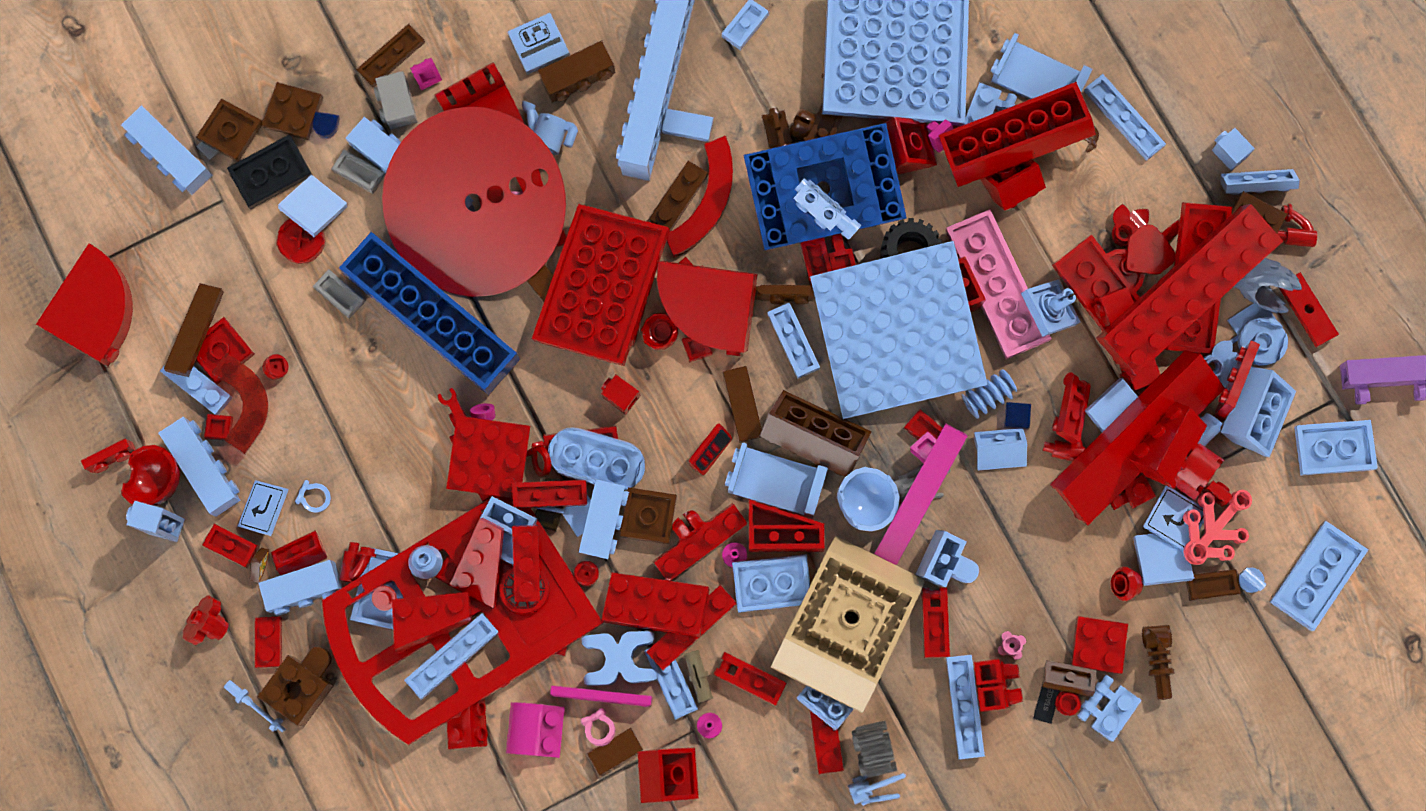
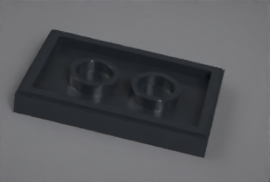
(269, 171)

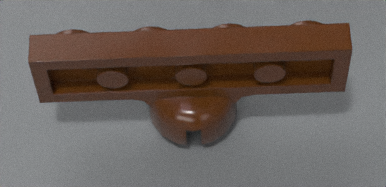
(814, 125)

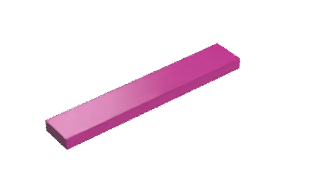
(921, 494)

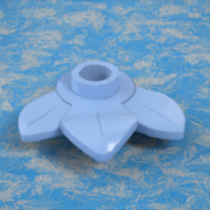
(1223, 359)

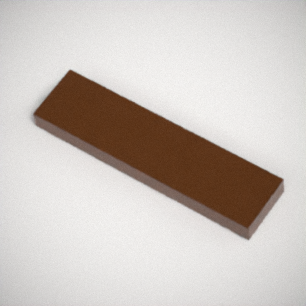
(193, 330)

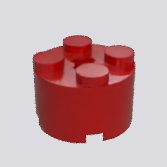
(1198, 472)

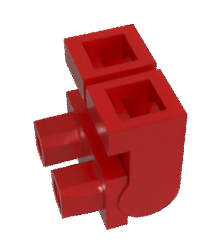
(993, 689)

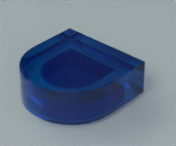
(325, 124)

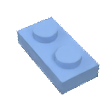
(745, 24)

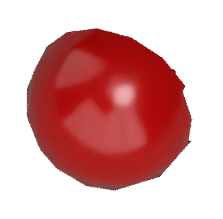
(153, 476)

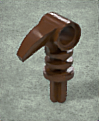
(1158, 639)

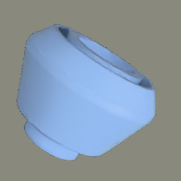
(425, 562)

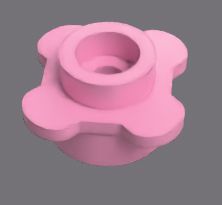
(1005, 648)

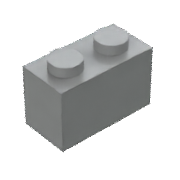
(396, 100)

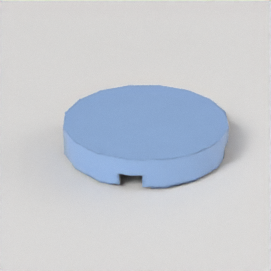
(1269, 335)

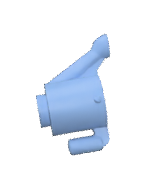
(550, 128)

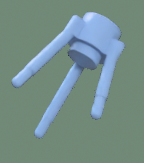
(862, 790)

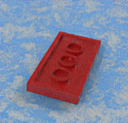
(655, 604)

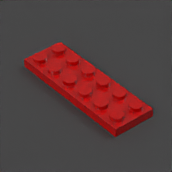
(1195, 225)

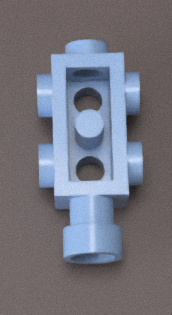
(820, 206)

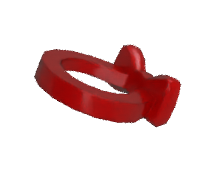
(539, 447)

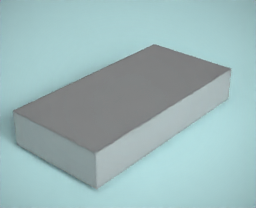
(358, 171)
(338, 293)

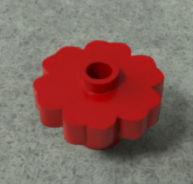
(205, 622)

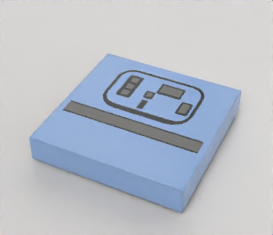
(538, 43)

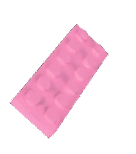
(1000, 282)

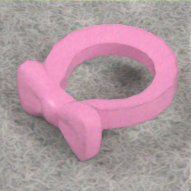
(601, 715)

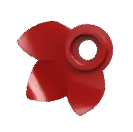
(1127, 222)

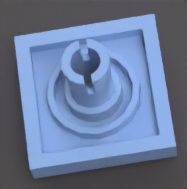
(1051, 307)

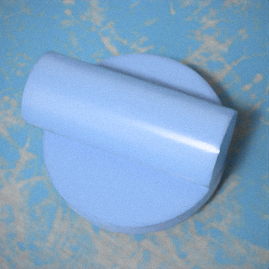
(1251, 580)

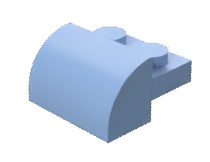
(506, 517)

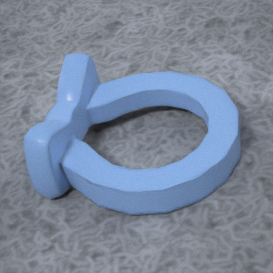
(306, 486)

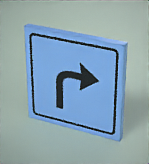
(263, 508)
(1167, 517)

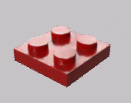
(1099, 645)

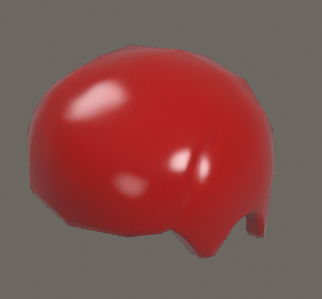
(659, 331)

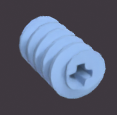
(987, 395)

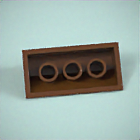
(815, 434)

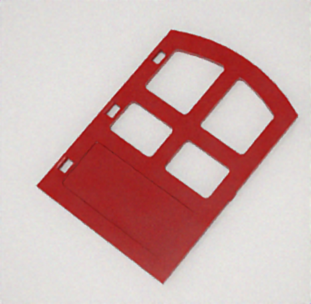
(526, 637)

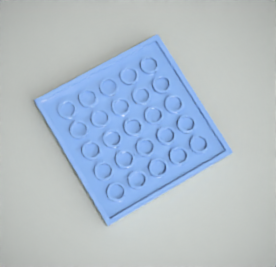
(896, 59)
(898, 330)

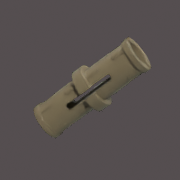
(698, 676)

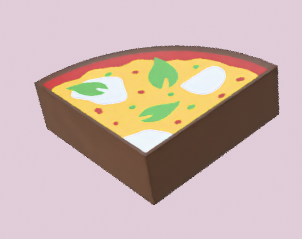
(259, 564)

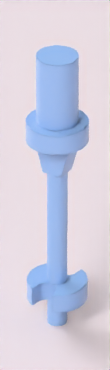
(242, 696)

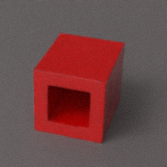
(620, 393)

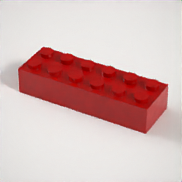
(1017, 134)

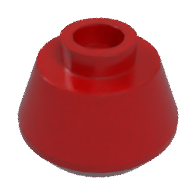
(1126, 583)

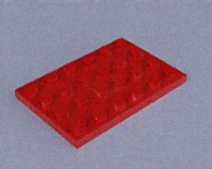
(601, 284)

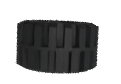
(908, 232)

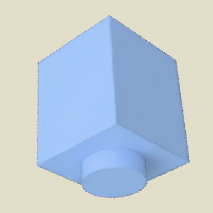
(1232, 148)

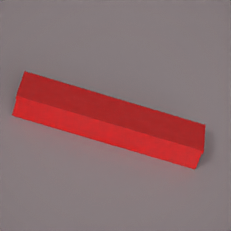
(1104, 465)

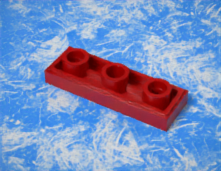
(1317, 323)

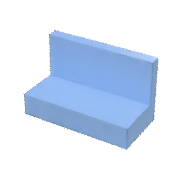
(1001, 449)

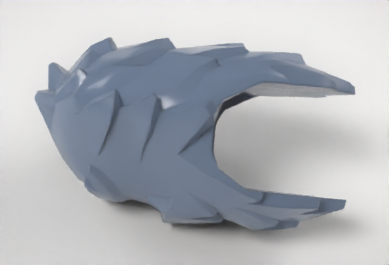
(1257, 284)

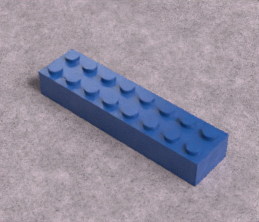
(430, 313)

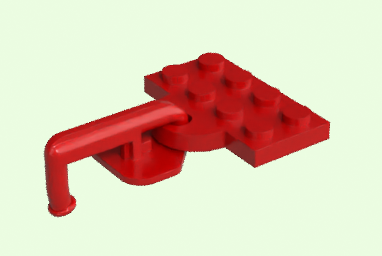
(1094, 272)

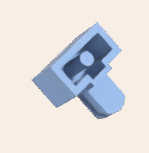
(945, 560)

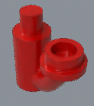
(1298, 237)
(1062, 449)
(355, 562)

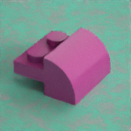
(535, 729)

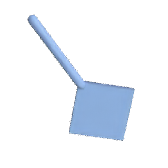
(574, 515)

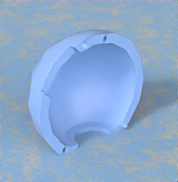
(868, 499)

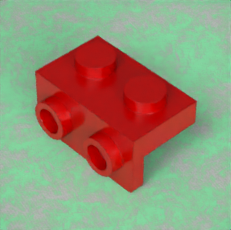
(468, 728)

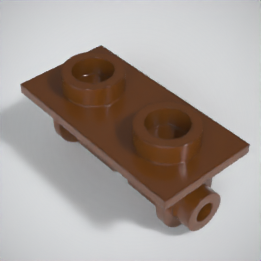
(777, 128)

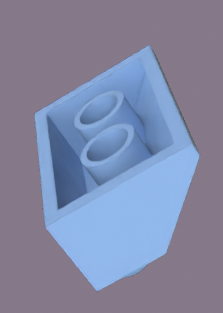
(1259, 411)

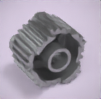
(874, 748)

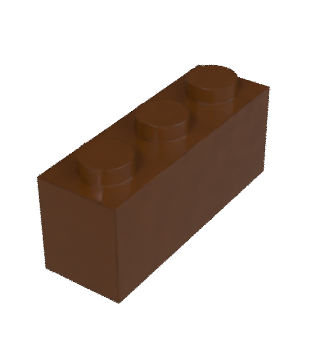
(577, 72)

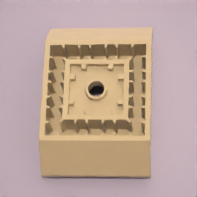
(842, 656)

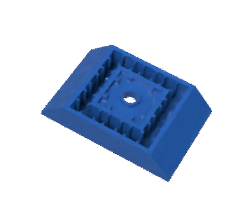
(854, 165)

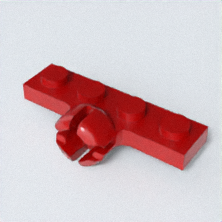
(698, 539)

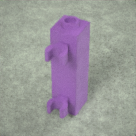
(1384, 373)

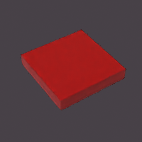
(220, 340)

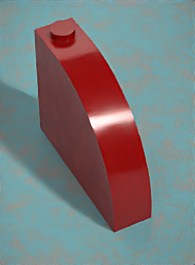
(709, 304)
(91, 307)

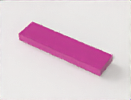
(601, 696)

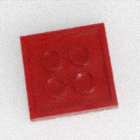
(487, 456)

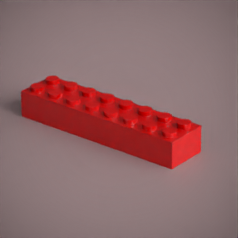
(1189, 289)

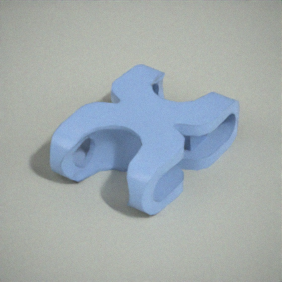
(619, 658)

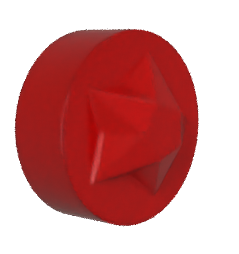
(275, 366)
(586, 573)

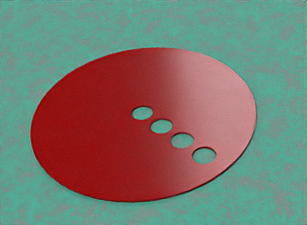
(427, 191)

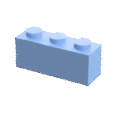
(603, 519)
(154, 521)
(300, 587)

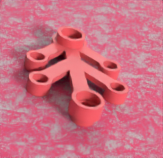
(1213, 528)

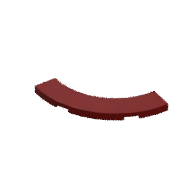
(713, 202)

